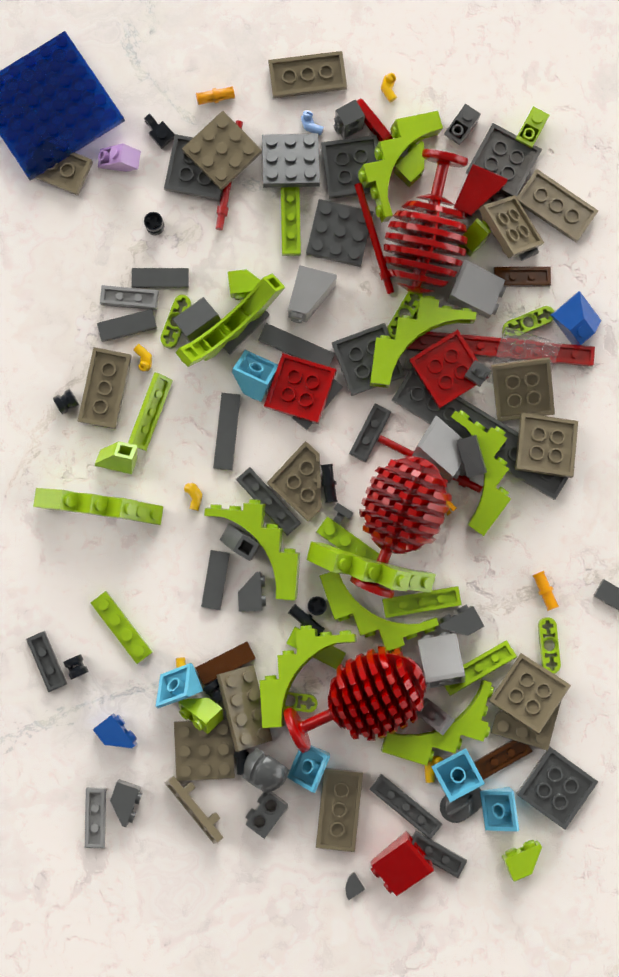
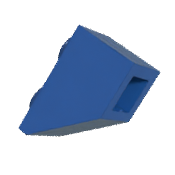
(114, 733)

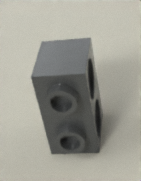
(349, 119)
(270, 816)

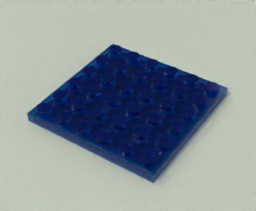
(52, 106)

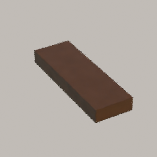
(524, 276)
(225, 662)
(501, 758)

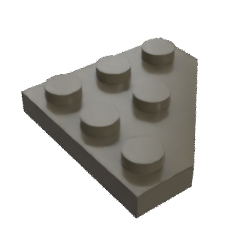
(300, 481)
(512, 729)

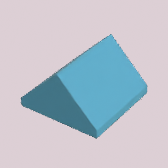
(177, 685)
(309, 768)
(457, 775)
(499, 809)

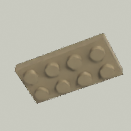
(307, 74)
(556, 205)
(104, 388)
(243, 707)
(339, 809)

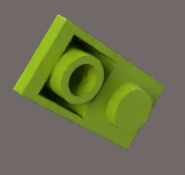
(532, 127)
(411, 166)
(476, 236)
(241, 283)
(118, 457)
(202, 712)
(522, 861)

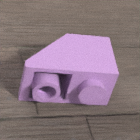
(119, 158)

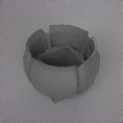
(264, 771)

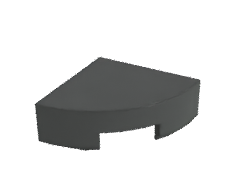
(353, 886)

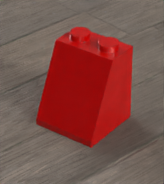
(478, 189)
(401, 865)

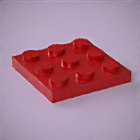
(444, 367)
(300, 388)

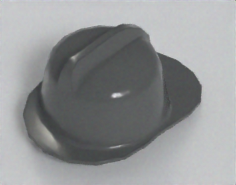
(462, 807)

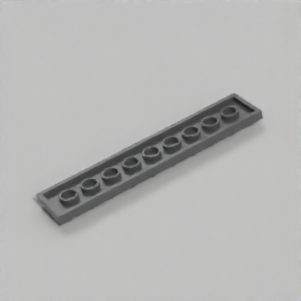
(416, 399)

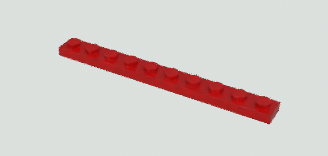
(488, 347)

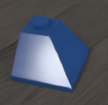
(576, 319)

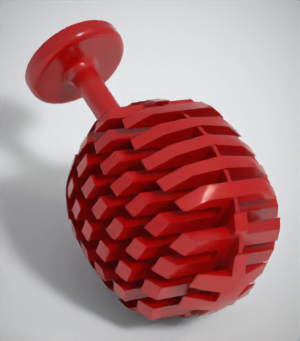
(430, 231)
(403, 510)
(367, 697)

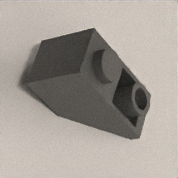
(462, 124)
(240, 542)
(250, 595)
(464, 622)
(124, 799)

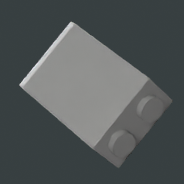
(477, 290)
(309, 292)
(441, 448)
(441, 660)

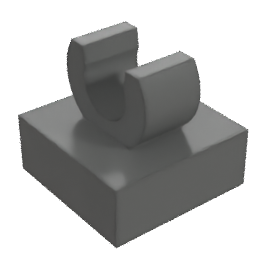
(477, 373)
(342, 512)

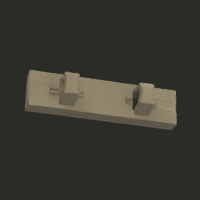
(204, 822)

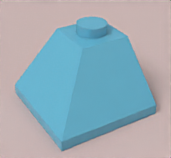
(254, 374)

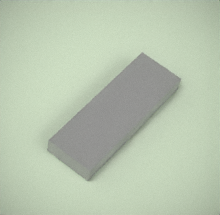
(129, 297)
(95, 817)

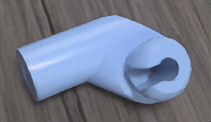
(309, 125)

